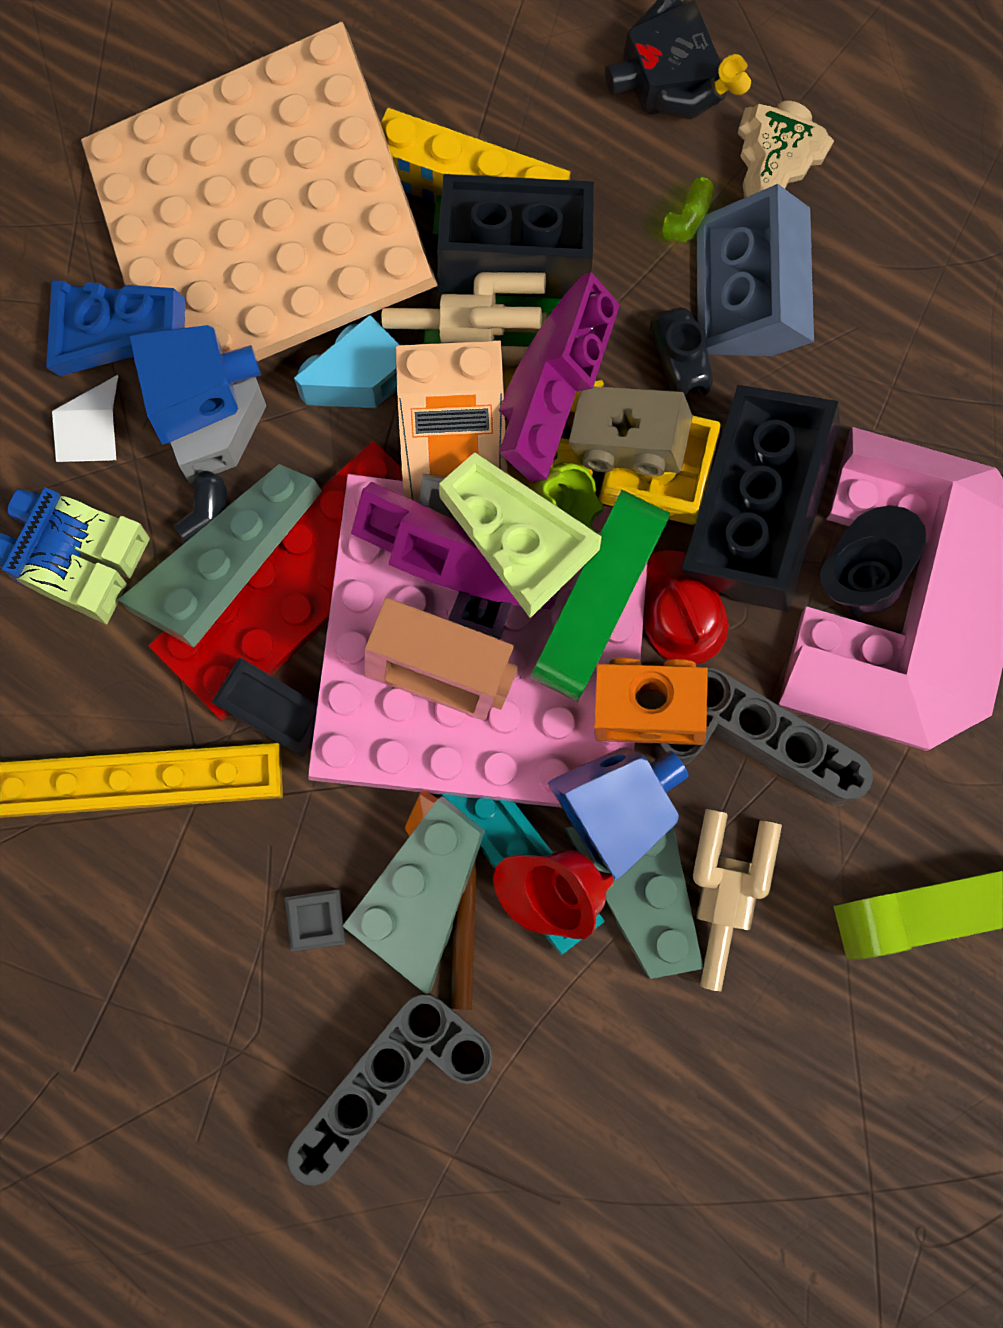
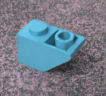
(352, 372)

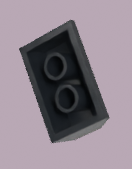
(514, 228)

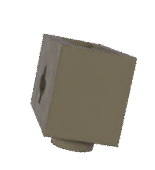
(631, 430)

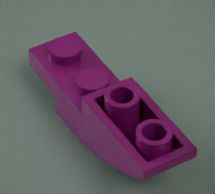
(556, 366)
(428, 545)

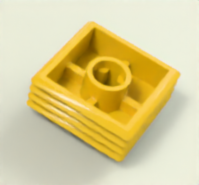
(673, 492)

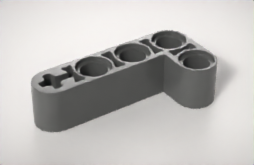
(769, 746)
(380, 1092)

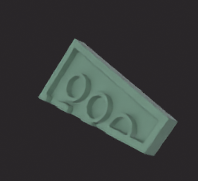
(215, 564)

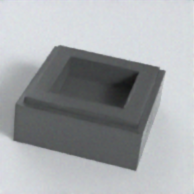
(315, 921)

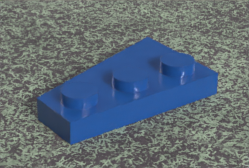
(95, 322)

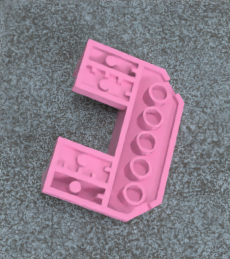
(950, 651)

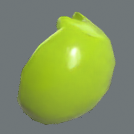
(572, 491)

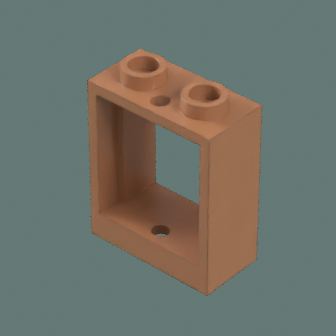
(439, 660)

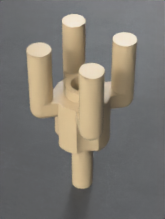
(477, 315)
(730, 888)

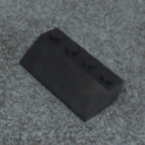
(763, 495)

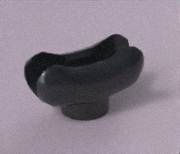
(682, 350)

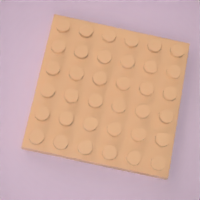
(264, 199)

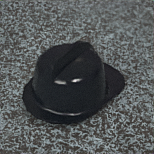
(874, 559)

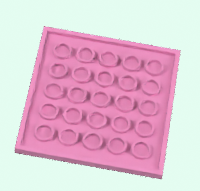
(407, 743)

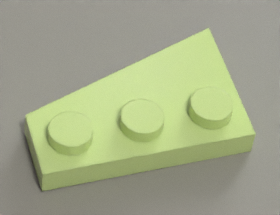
(517, 531)

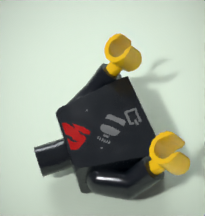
(675, 63)

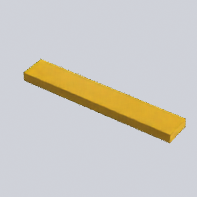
(140, 780)

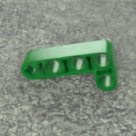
(600, 596)

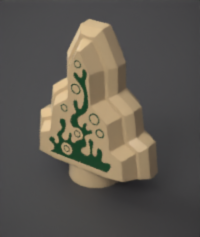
(780, 145)

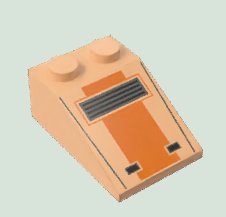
(448, 408)

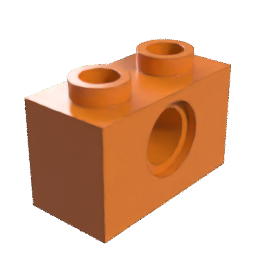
(676, 722)

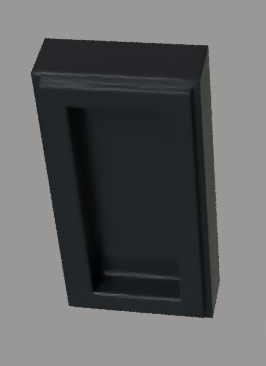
(268, 706)

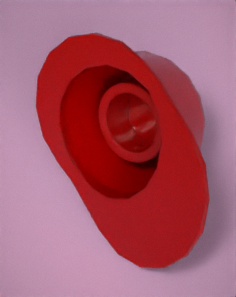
(680, 612)
(552, 892)

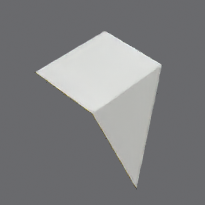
(86, 426)

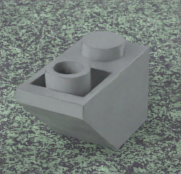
(223, 442)

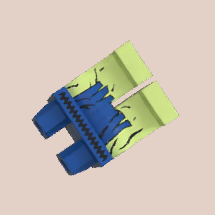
(55, 541)

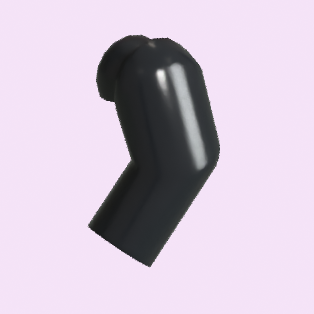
(208, 503)

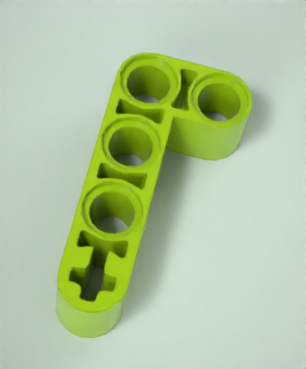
(921, 916)

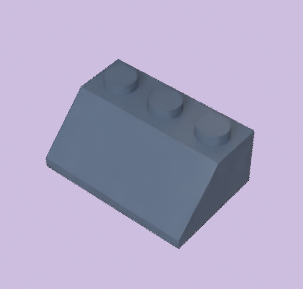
(756, 275)

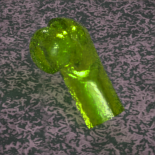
(696, 207)

